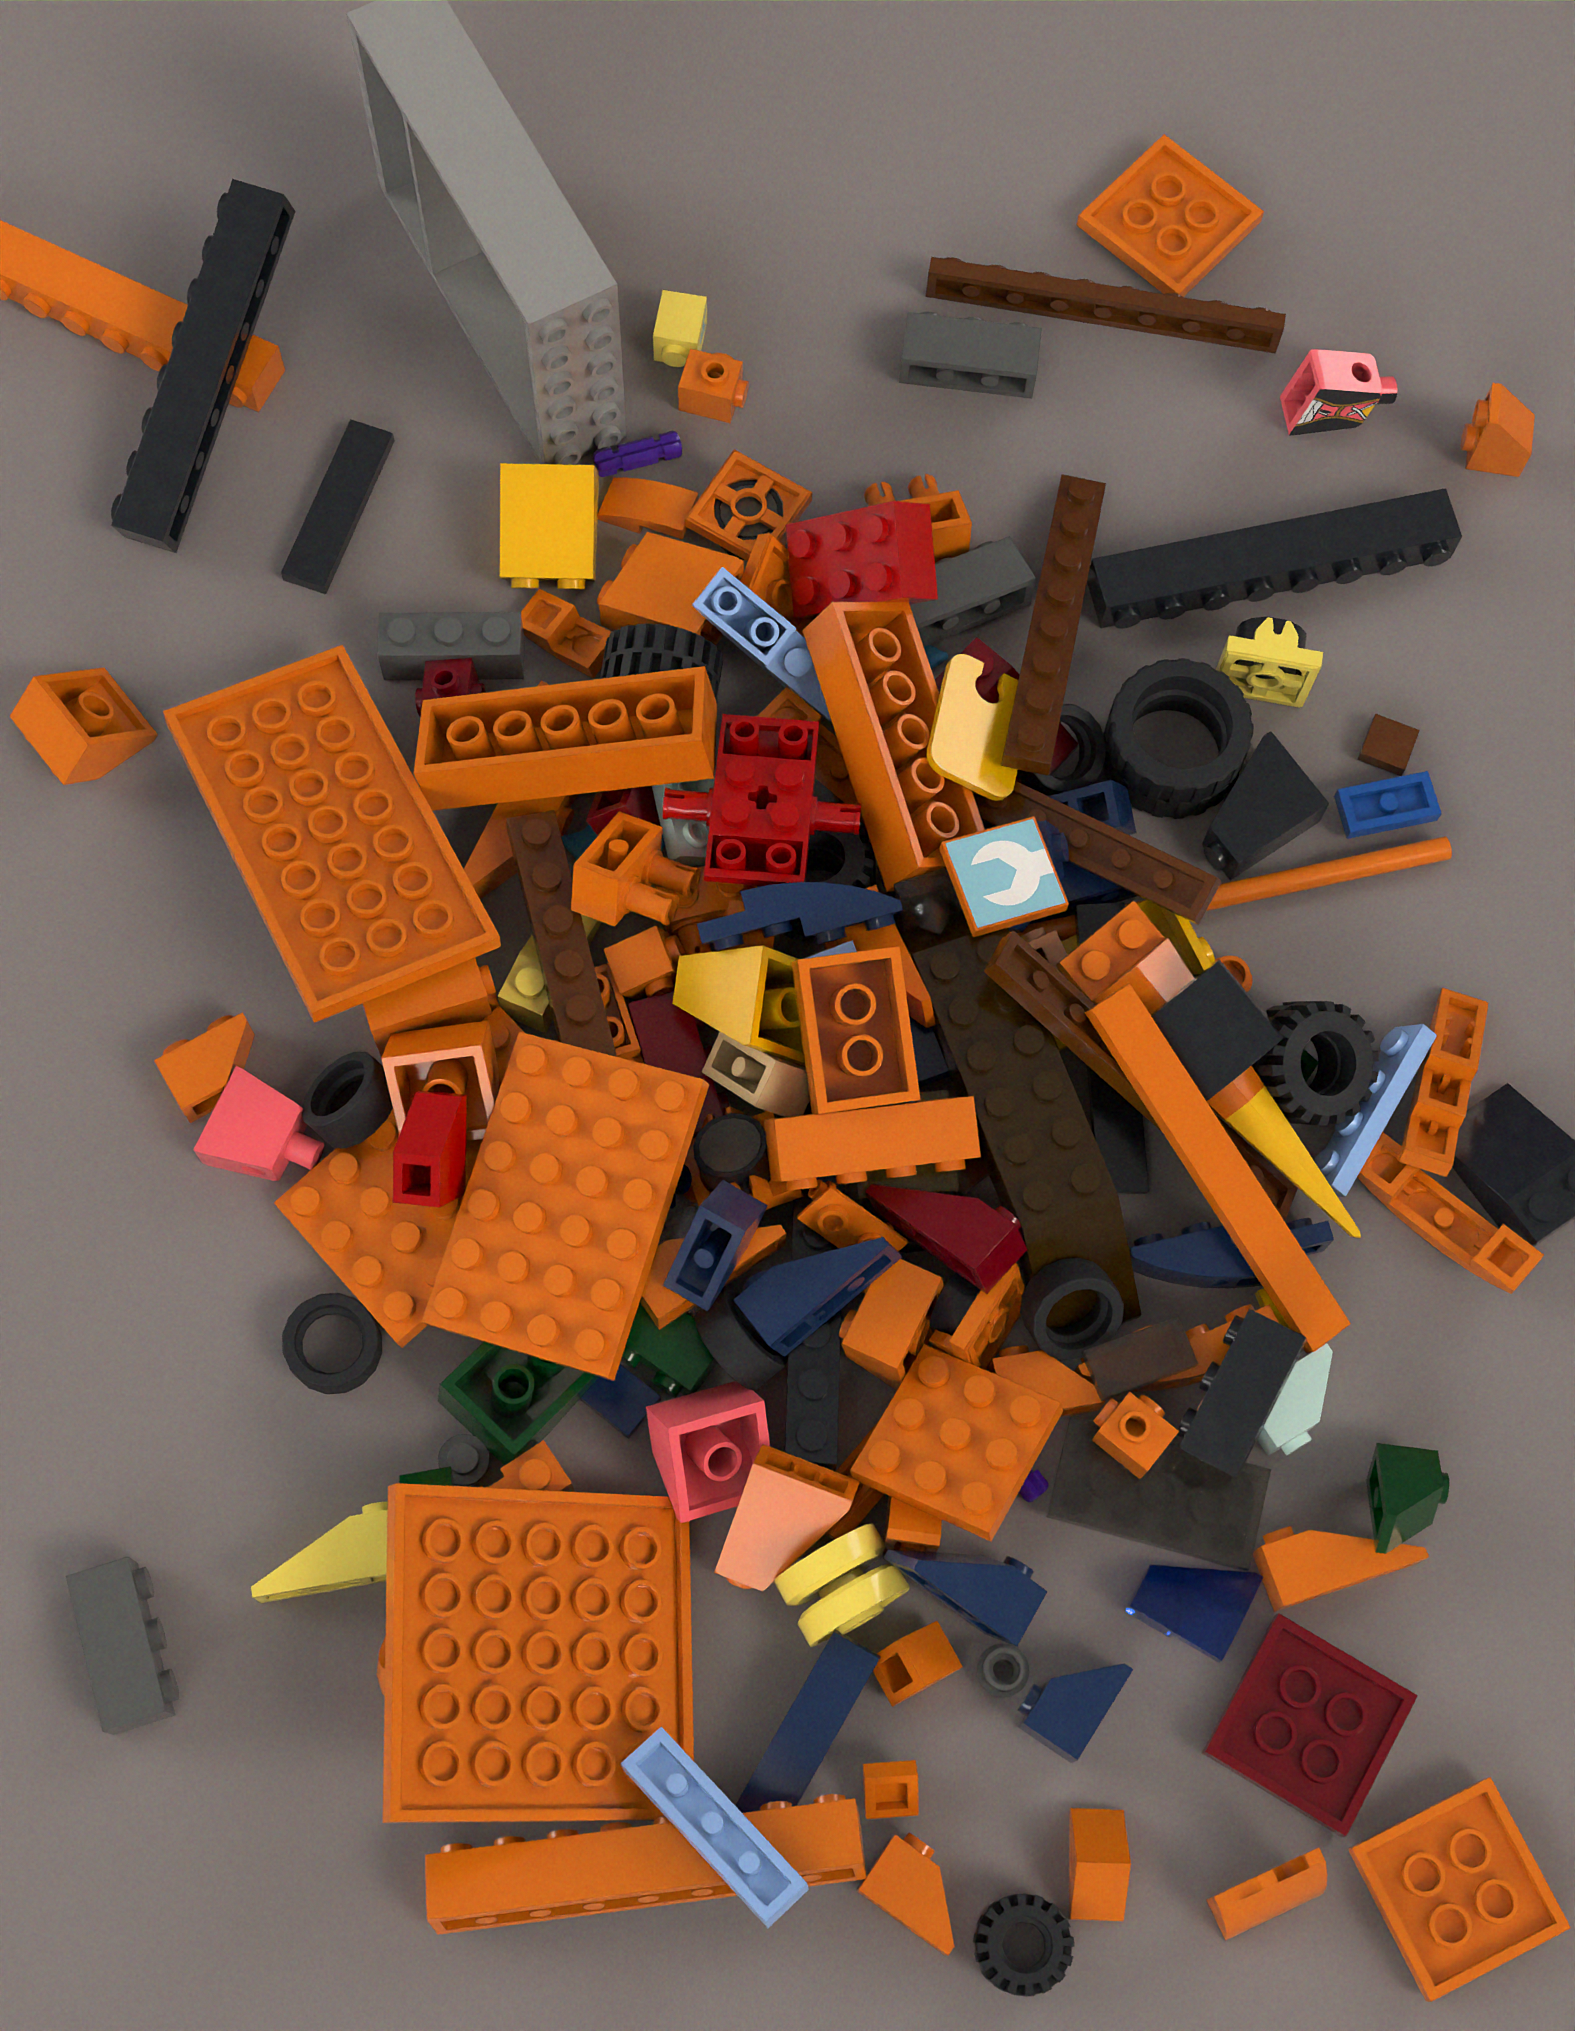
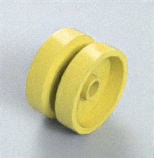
(838, 1578)

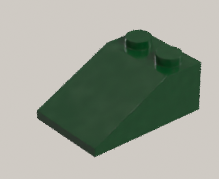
(511, 1398)

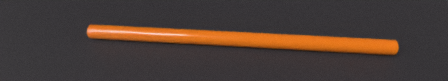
(1300, 878)

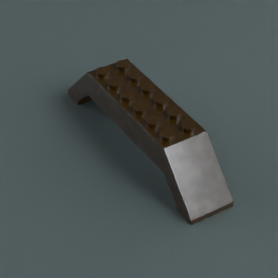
(1025, 1115)

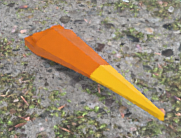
(1136, 953)

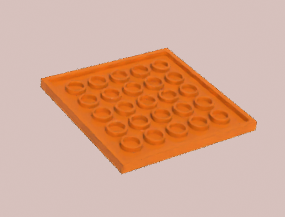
(531, 1652)

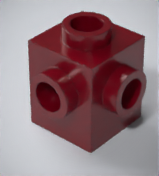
(459, 675)

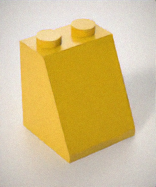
(548, 524)
(744, 996)

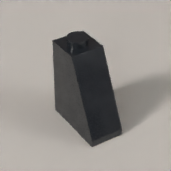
(1263, 810)

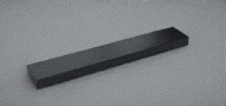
(1114, 1120)

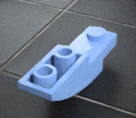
(762, 636)

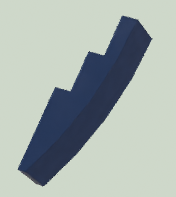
(810, 1724)

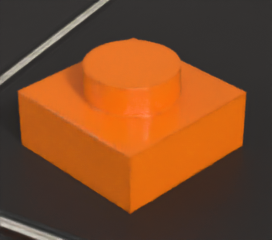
(890, 1789)

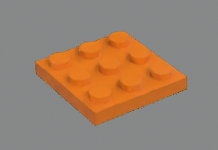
(1170, 218)
(957, 1442)
(1458, 1889)

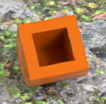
(915, 1663)

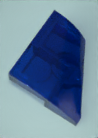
(1195, 1604)

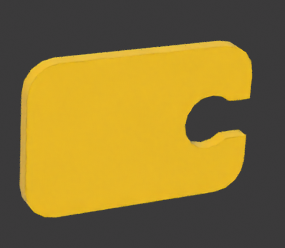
(972, 733)

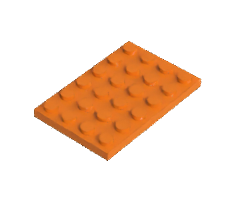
(566, 1204)
(377, 1246)

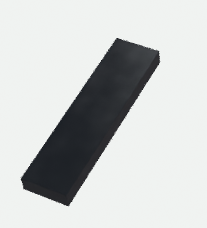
(337, 506)

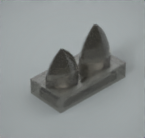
(927, 901)

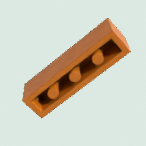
(872, 1139)

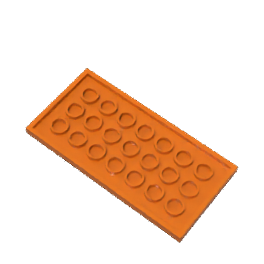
(330, 832)

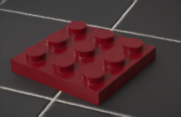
(1310, 1725)

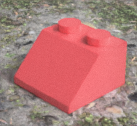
(707, 1446)

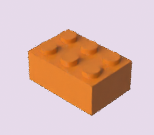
(855, 1030)

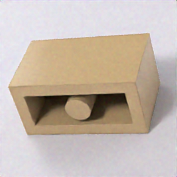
(758, 1077)

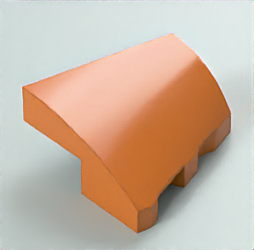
(1269, 1894)

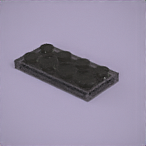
(1173, 1507)

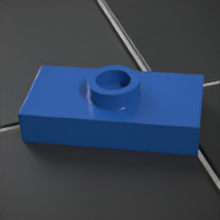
(1387, 804)

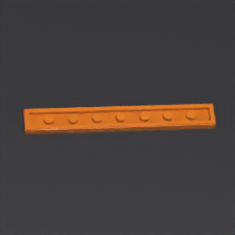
(1217, 1167)

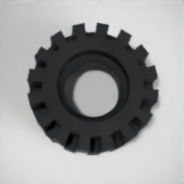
(1055, 1933)

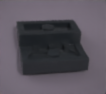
(1215, 1029)

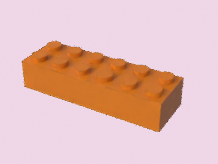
(883, 718)
(567, 739)

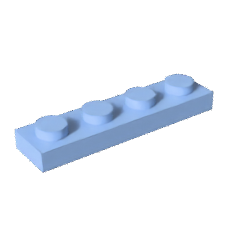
(1355, 1137)
(715, 1827)

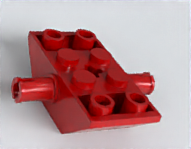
(762, 802)

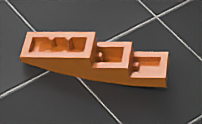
(1444, 1083)

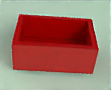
(862, 557)

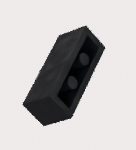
(1240, 1392)

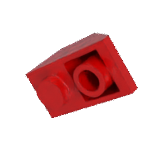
(431, 1151)

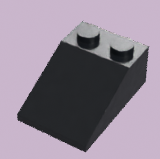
(1517, 1165)

